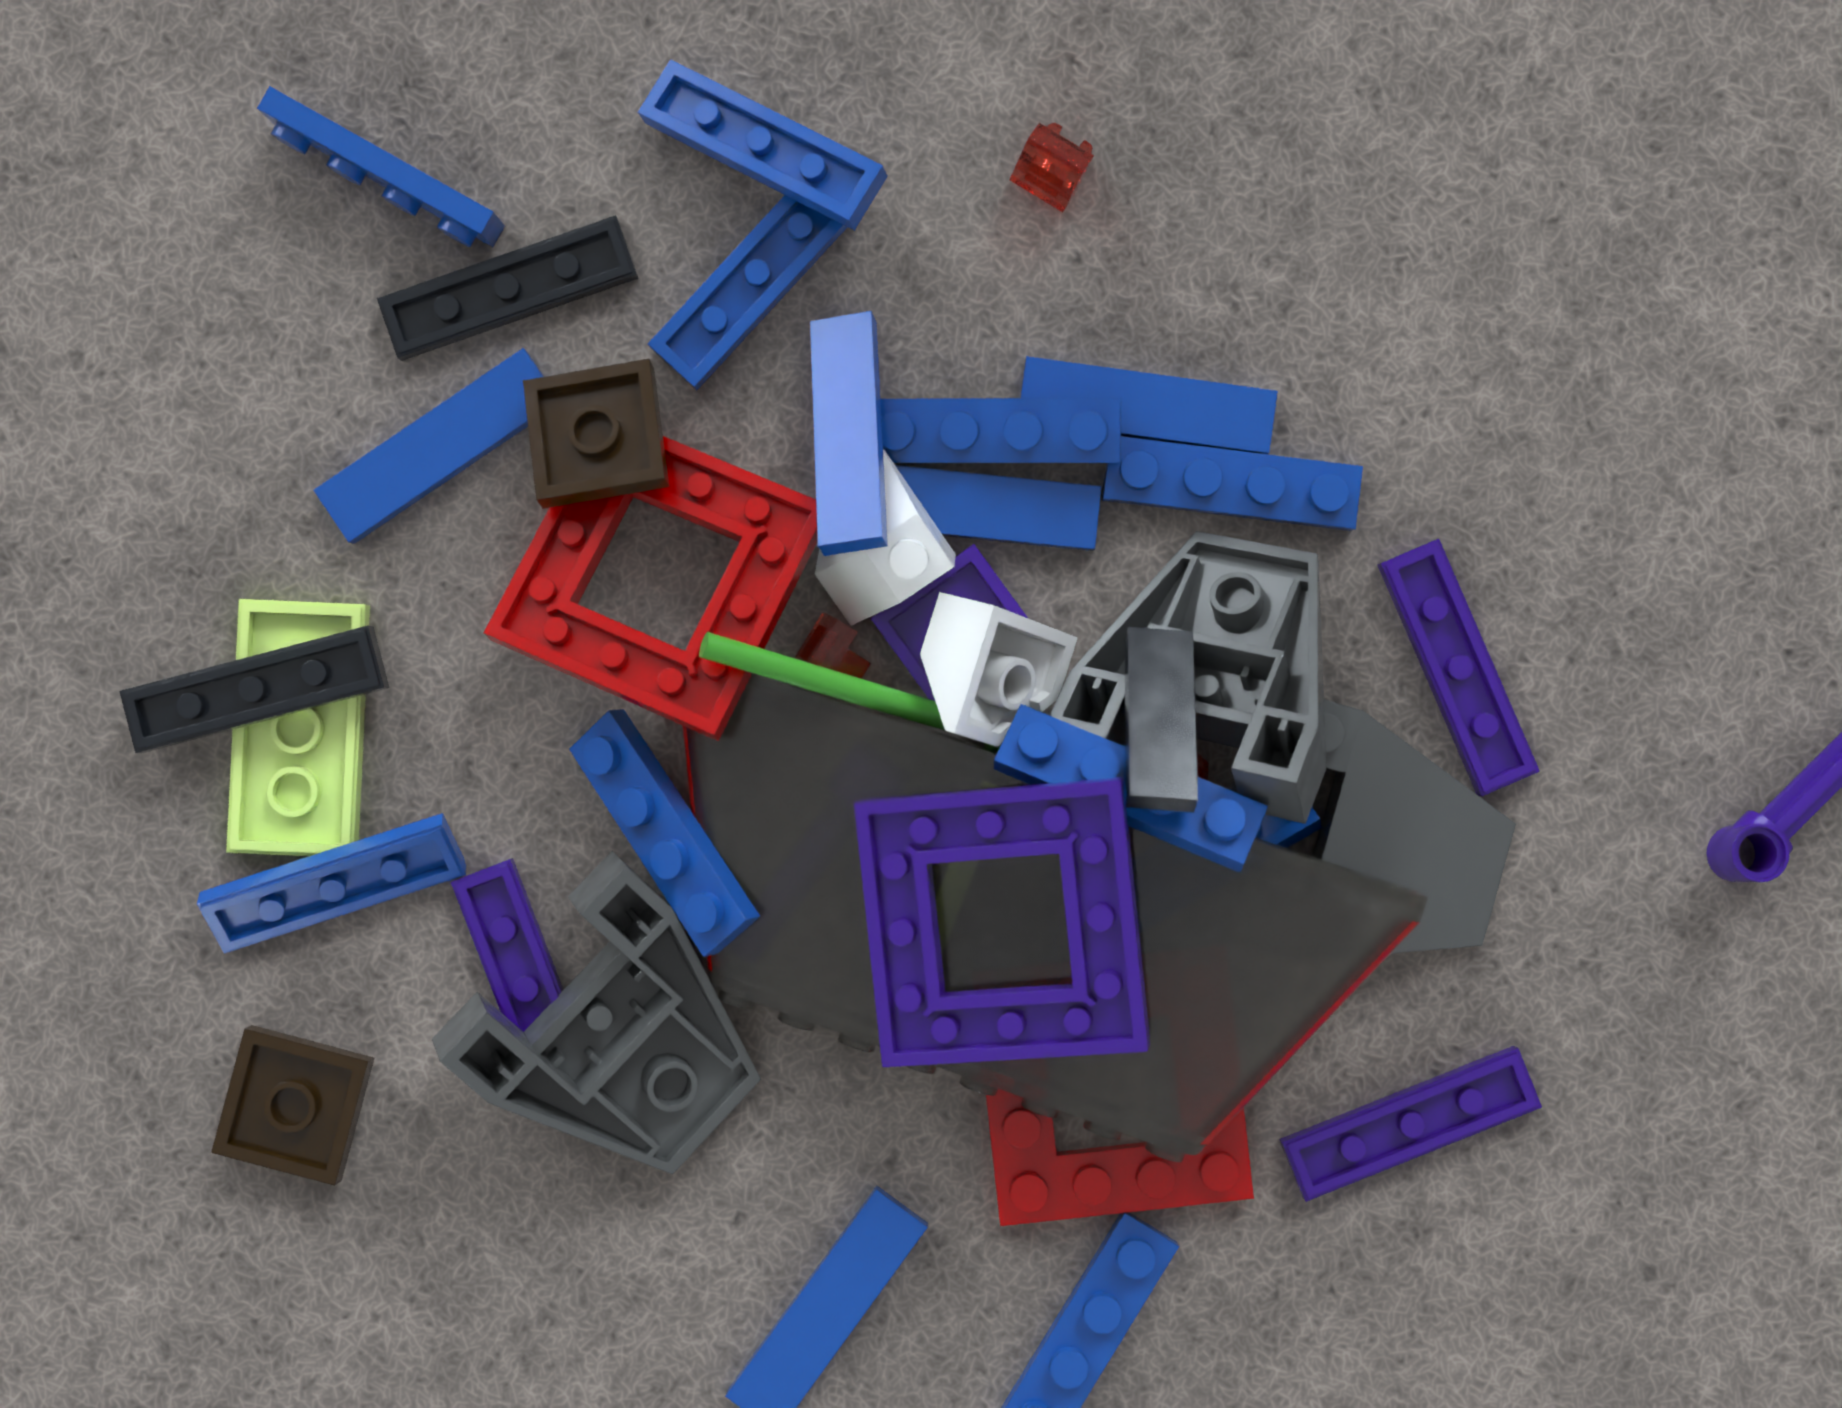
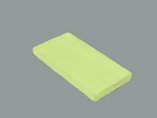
(301, 772)

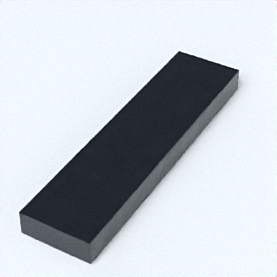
(507, 288)
(254, 689)

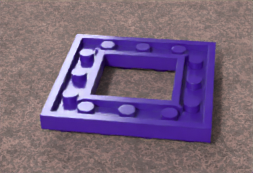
(929, 1026)

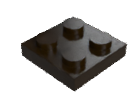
(595, 433)
(292, 1105)

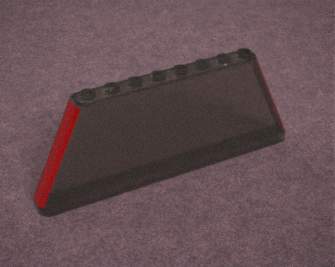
(1229, 958)

